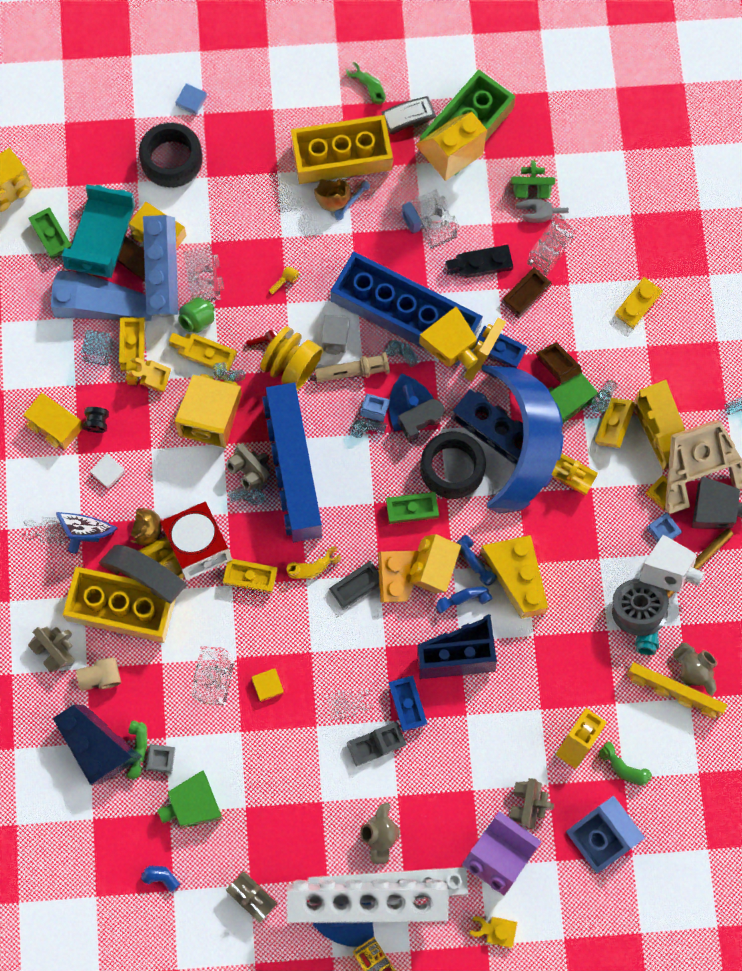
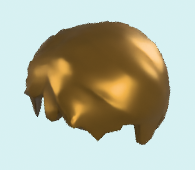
(332, 195)
(146, 527)

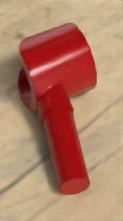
(269, 335)

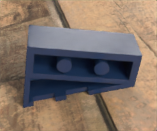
(459, 652)

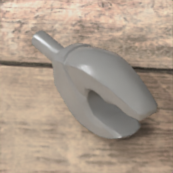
(543, 210)

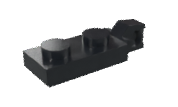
(481, 262)

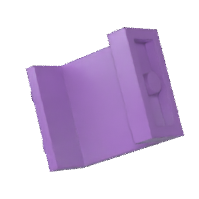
(501, 853)

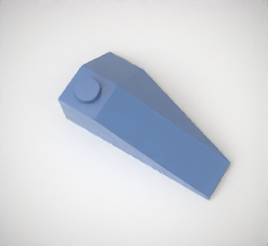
(90, 297)

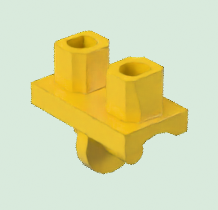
(574, 474)

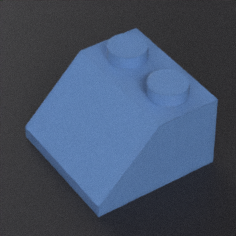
(605, 834)

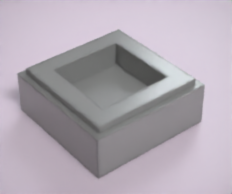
(161, 758)

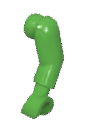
(373, 84)
(140, 731)
(625, 772)

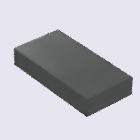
(356, 585)

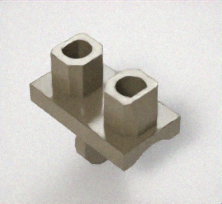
(251, 465)
(56, 644)
(534, 805)
(251, 897)

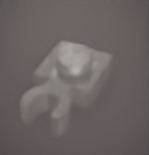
(49, 530)
(343, 705)

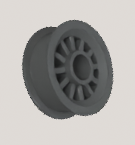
(640, 607)

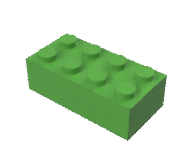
(484, 98)

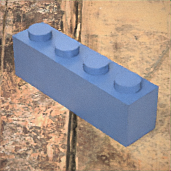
(160, 265)

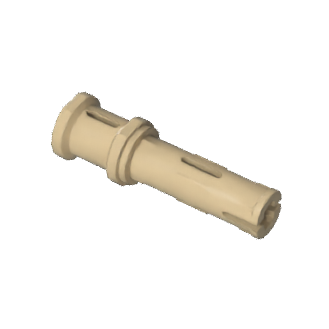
(364, 367)

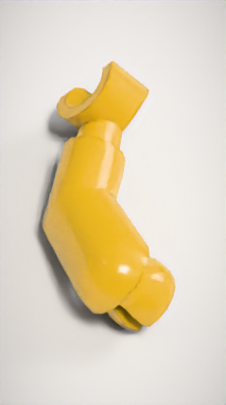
(312, 570)

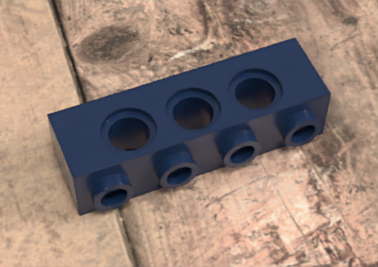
(484, 430)

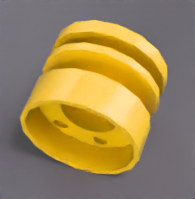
(287, 356)

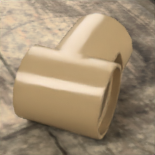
(102, 675)

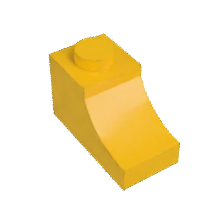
(581, 738)

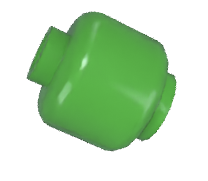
(196, 315)

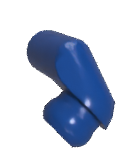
(160, 874)

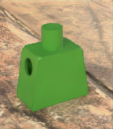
(191, 803)

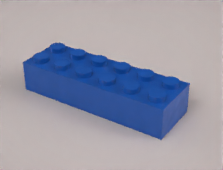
(393, 300)
(294, 467)

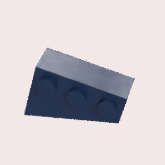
(93, 744)

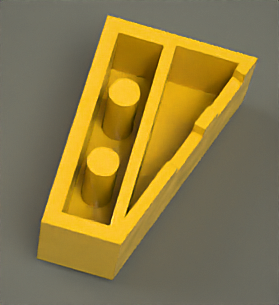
(658, 418)
(518, 574)

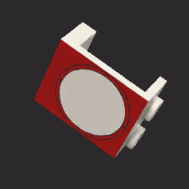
(196, 540)

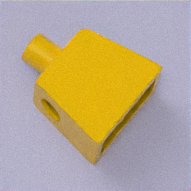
(451, 340)

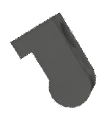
(419, 417)

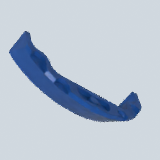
(541, 439)

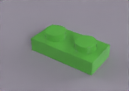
(49, 232)
(412, 507)

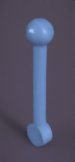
(339, 214)

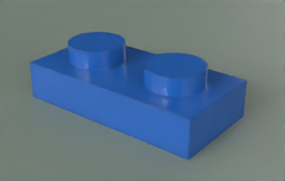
(506, 350)
(407, 703)

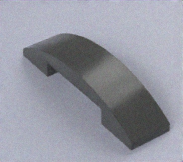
(144, 570)

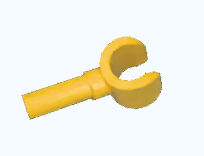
(288, 274)

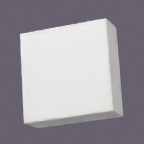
(107, 471)

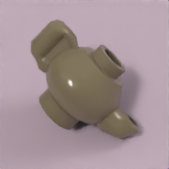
(696, 668)
(380, 834)

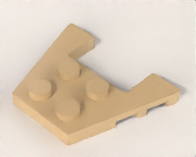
(697, 454)

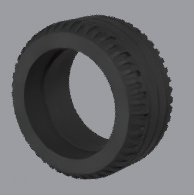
(170, 133)
(459, 441)

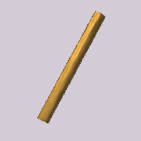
(702, 558)

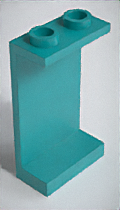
(100, 231)

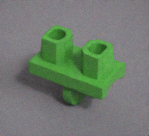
(543, 184)

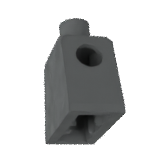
(716, 505)

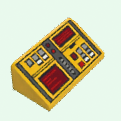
(372, 957)

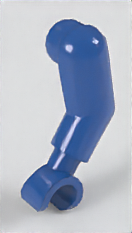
(474, 562)
(462, 596)

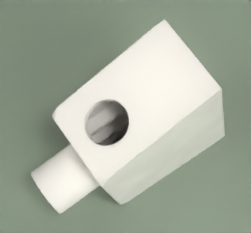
(671, 566)

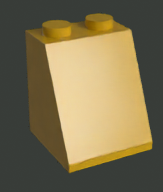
(454, 144)
(208, 410)

